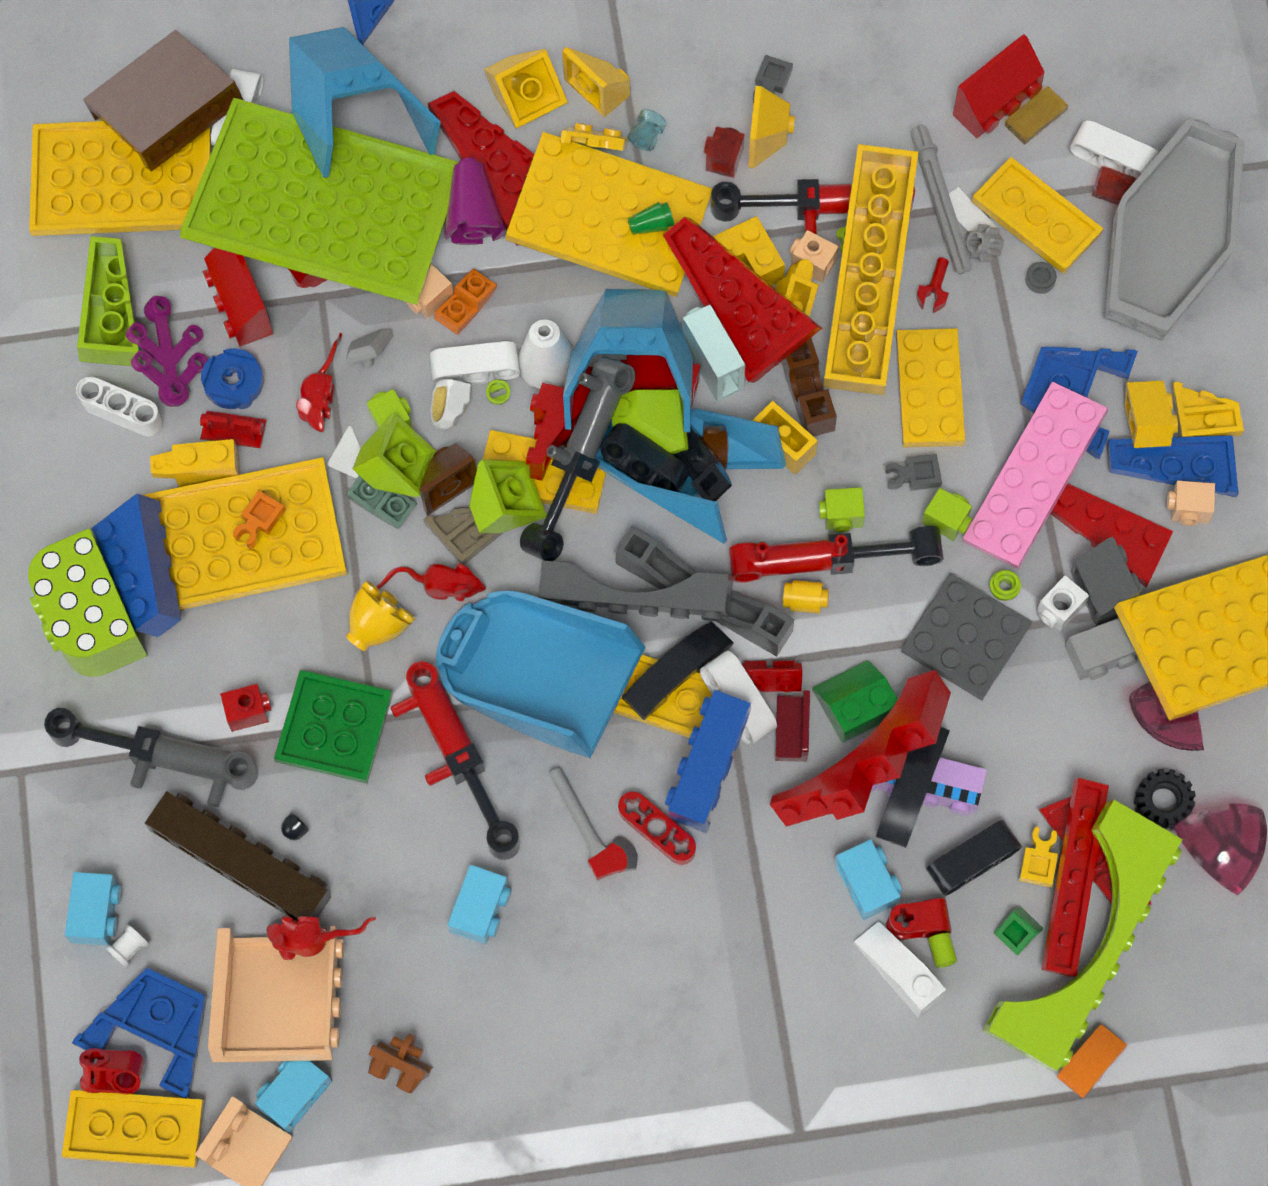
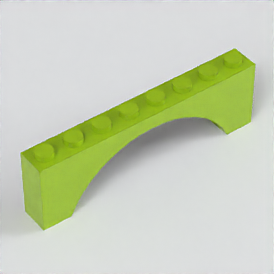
(1137, 860)

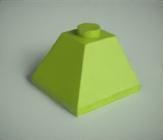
(656, 416)
(394, 458)
(504, 496)

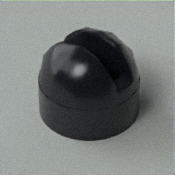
(293, 827)

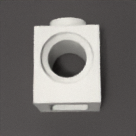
(1068, 593)

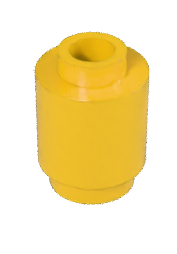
(805, 596)

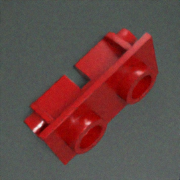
(223, 426)
(783, 677)

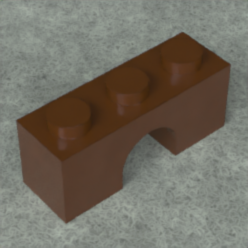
(810, 398)

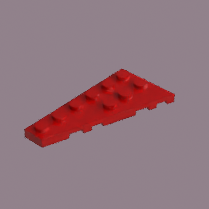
(475, 137)
(751, 310)

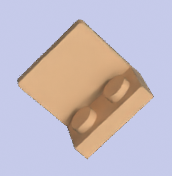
(243, 1145)

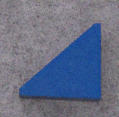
(367, 15)

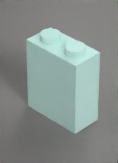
(714, 351)

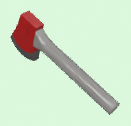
(604, 861)

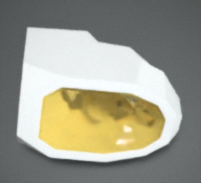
(449, 402)

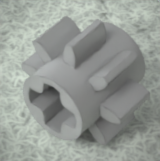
(985, 243)

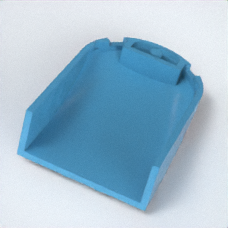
(539, 667)

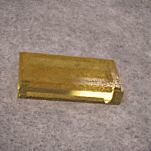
(1036, 115)

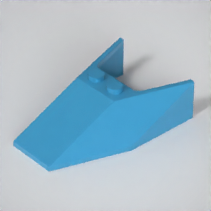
(338, 66)
(633, 325)
(750, 447)

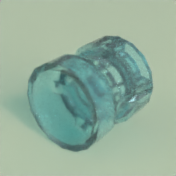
(646, 131)

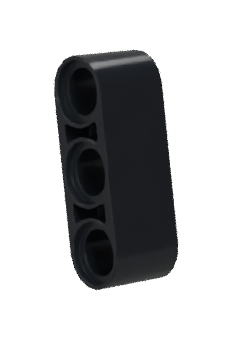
(643, 459)
(974, 857)

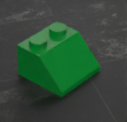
(856, 700)

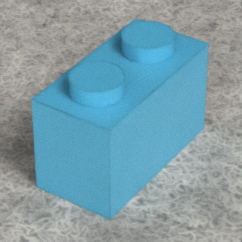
(868, 879)
(479, 905)
(92, 908)
(292, 1093)

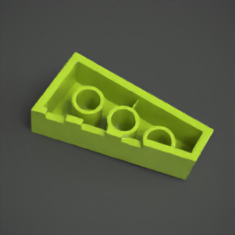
(106, 306)

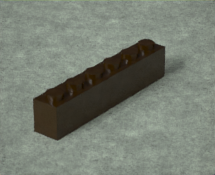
(236, 858)

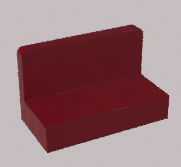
(792, 728)

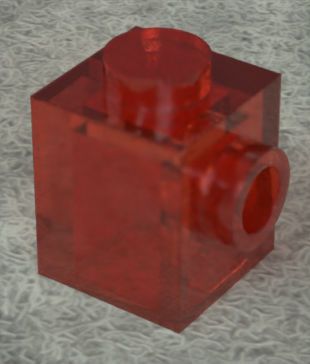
(724, 151)

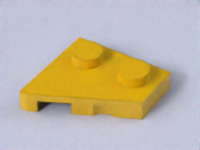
(584, 134)
(1205, 413)

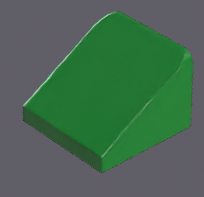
(1018, 930)

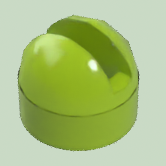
(494, 387)

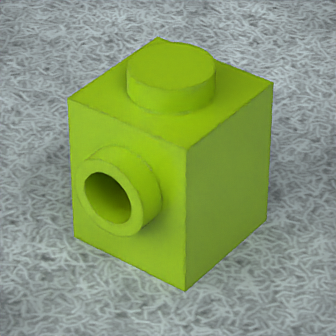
(385, 404)
(842, 509)
(948, 513)

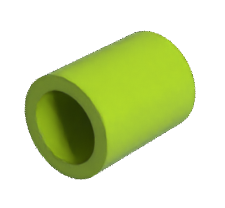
(942, 950)

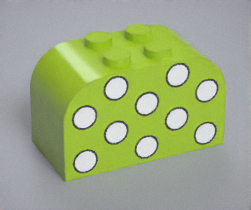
(82, 607)

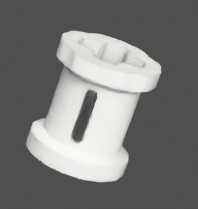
(127, 946)

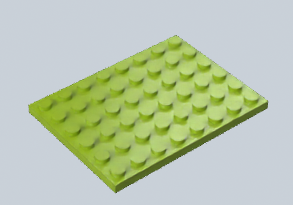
(360, 227)

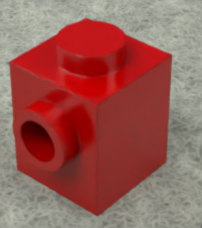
(245, 707)

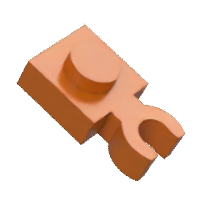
(260, 514)

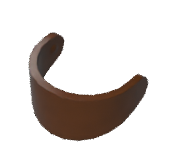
(717, 440)

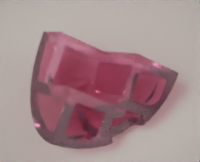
(1179, 733)
(1226, 843)

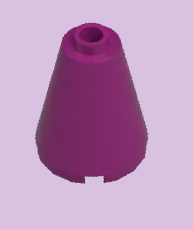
(472, 206)

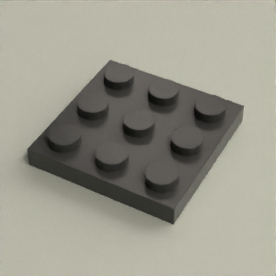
(966, 636)

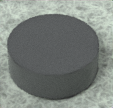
(1040, 277)

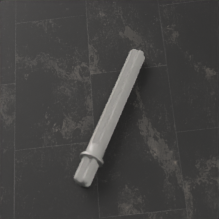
(941, 199)

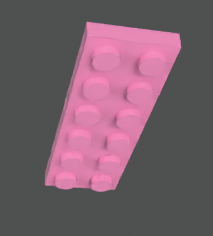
(1035, 475)

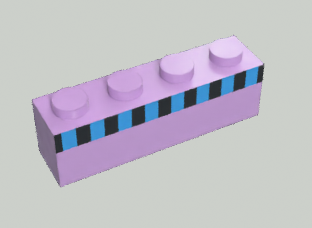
(951, 786)

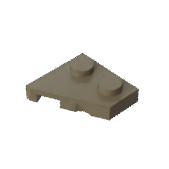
(460, 534)

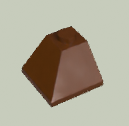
(446, 477)

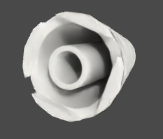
(545, 355)

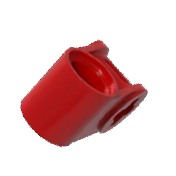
(924, 919)
(112, 1072)

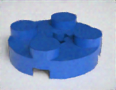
(239, 394)

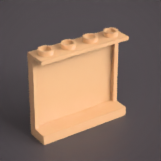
(273, 1005)

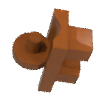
(387, 1057)

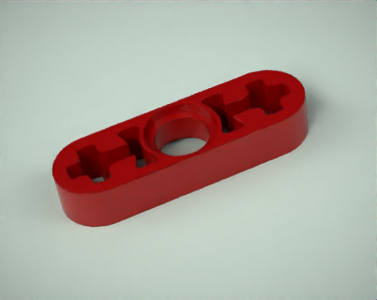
(680, 837)

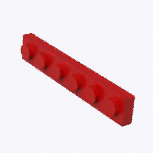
(1074, 879)

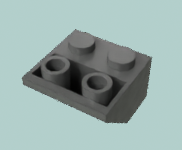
(1105, 579)

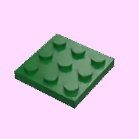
(333, 726)

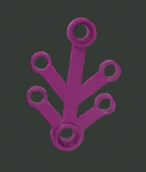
(165, 354)

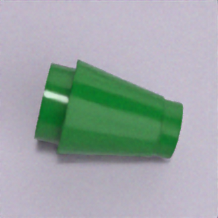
(652, 219)

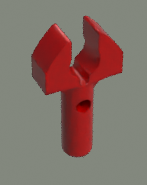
(935, 286)

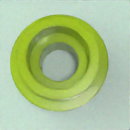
(1008, 577)

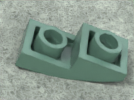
(385, 505)

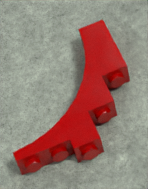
(548, 406)
(878, 759)

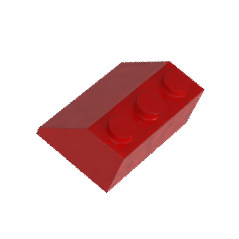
(999, 87)
(236, 296)

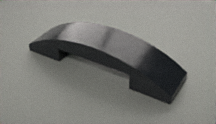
(704, 467)
(676, 668)
(910, 792)

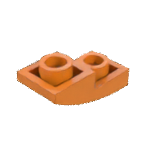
(466, 301)
(1092, 1061)

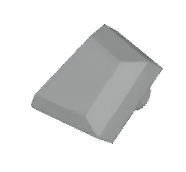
(368, 347)

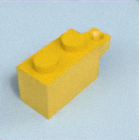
(197, 462)

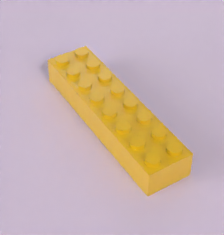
(871, 269)

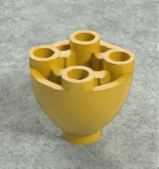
(376, 617)

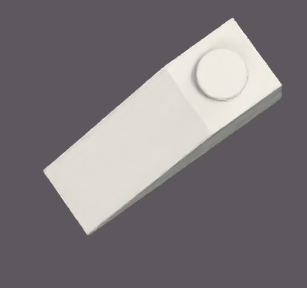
(900, 969)

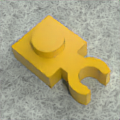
(1039, 863)

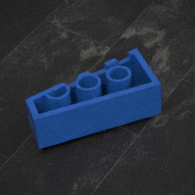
(139, 565)
(708, 760)

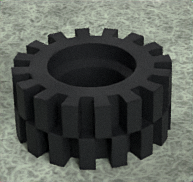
(1171, 782)

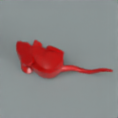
(317, 394)
(443, 581)
(305, 936)

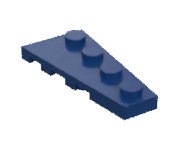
(1187, 459)

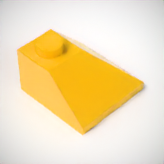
(595, 80)
(526, 86)
(768, 126)

